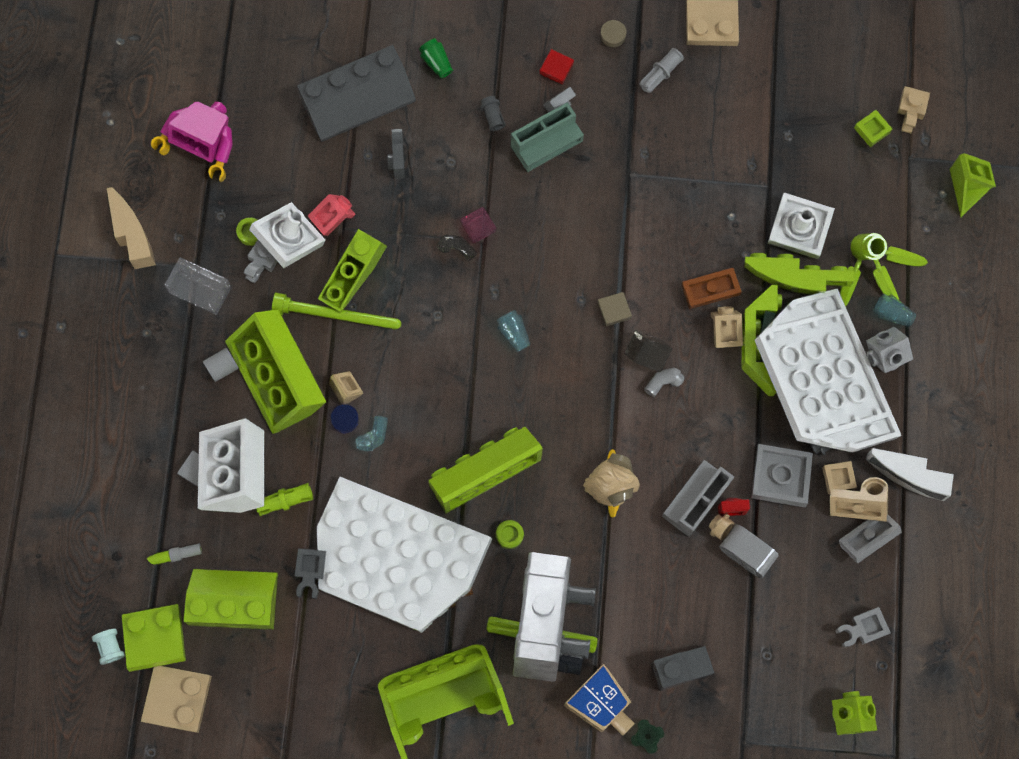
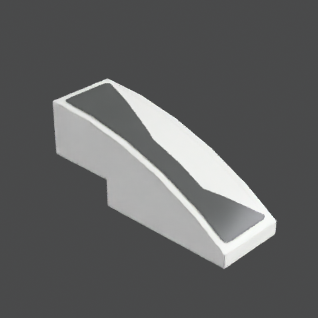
(912, 473)

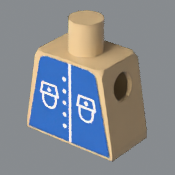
(601, 702)

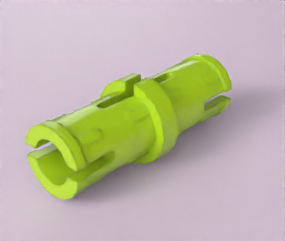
(285, 499)

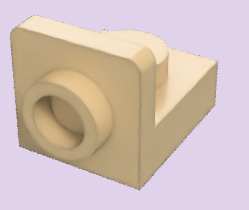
(727, 327)

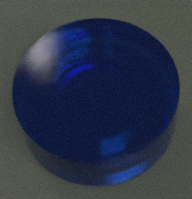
(344, 418)

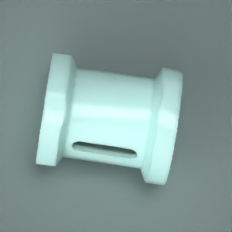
(108, 646)

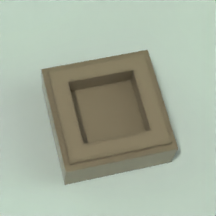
(614, 309)

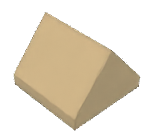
(345, 387)

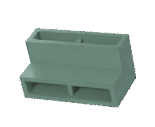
(546, 137)

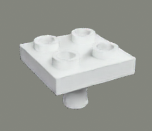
(801, 226)
(287, 234)

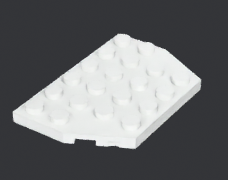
(825, 376)
(395, 556)

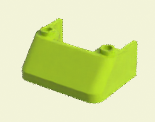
(439, 690)

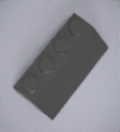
(356, 93)

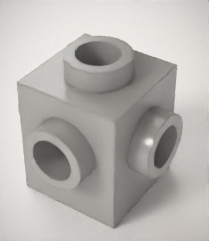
(889, 350)

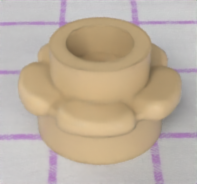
(721, 526)

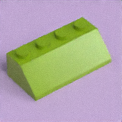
(275, 370)
(485, 469)

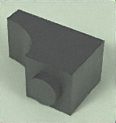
(682, 668)

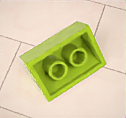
(231, 599)

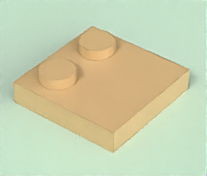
(712, 22)
(176, 698)

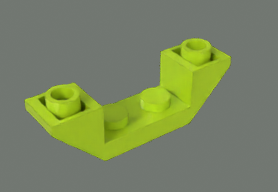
(757, 371)

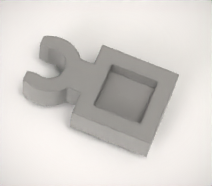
(867, 626)

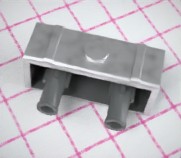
(542, 617)

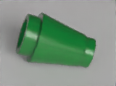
(436, 58)

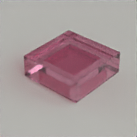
(478, 225)

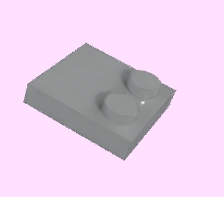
(782, 475)

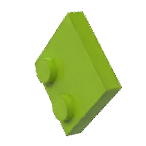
(153, 637)

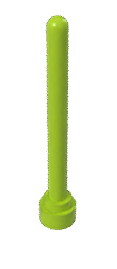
(284, 305)

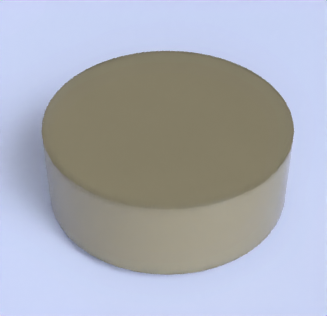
(613, 33)

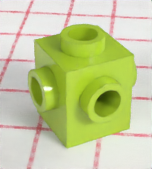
(854, 714)

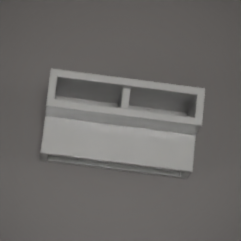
(697, 497)

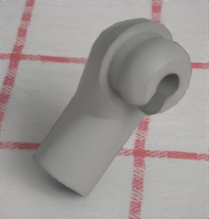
(664, 377)

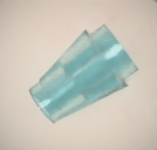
(894, 310)
(514, 330)

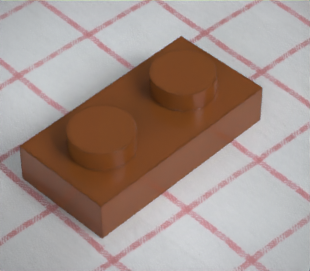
(711, 288)

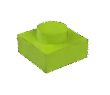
(873, 128)

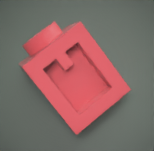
(331, 213)

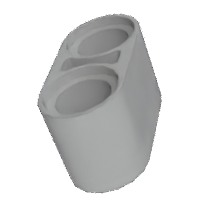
(749, 551)

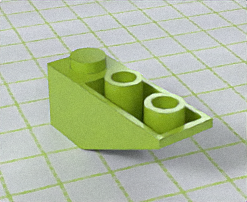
(352, 270)

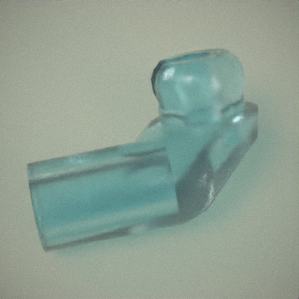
(375, 437)

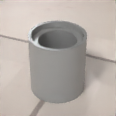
(220, 364)

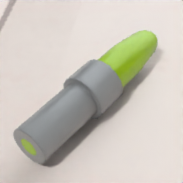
(175, 554)

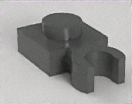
(396, 160)
(310, 567)

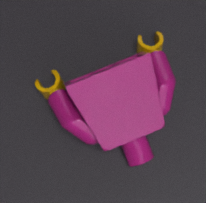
(199, 131)

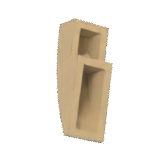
(129, 231)

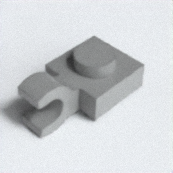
(261, 260)

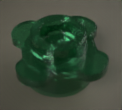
(655, 733)

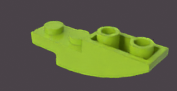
(786, 273)

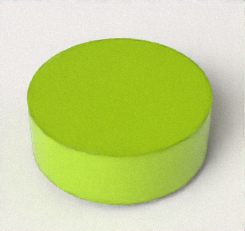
(244, 233)
(509, 534)

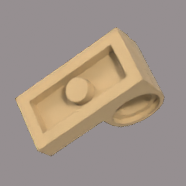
(868, 503)

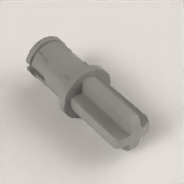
(661, 70)

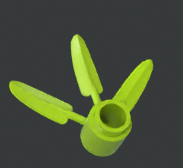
(873, 247)

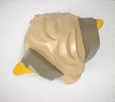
(612, 482)

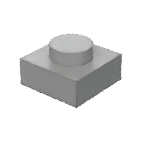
(560, 99)

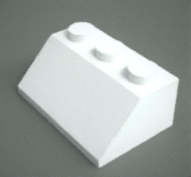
(231, 467)

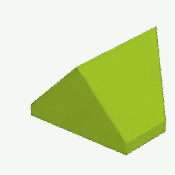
(971, 180)

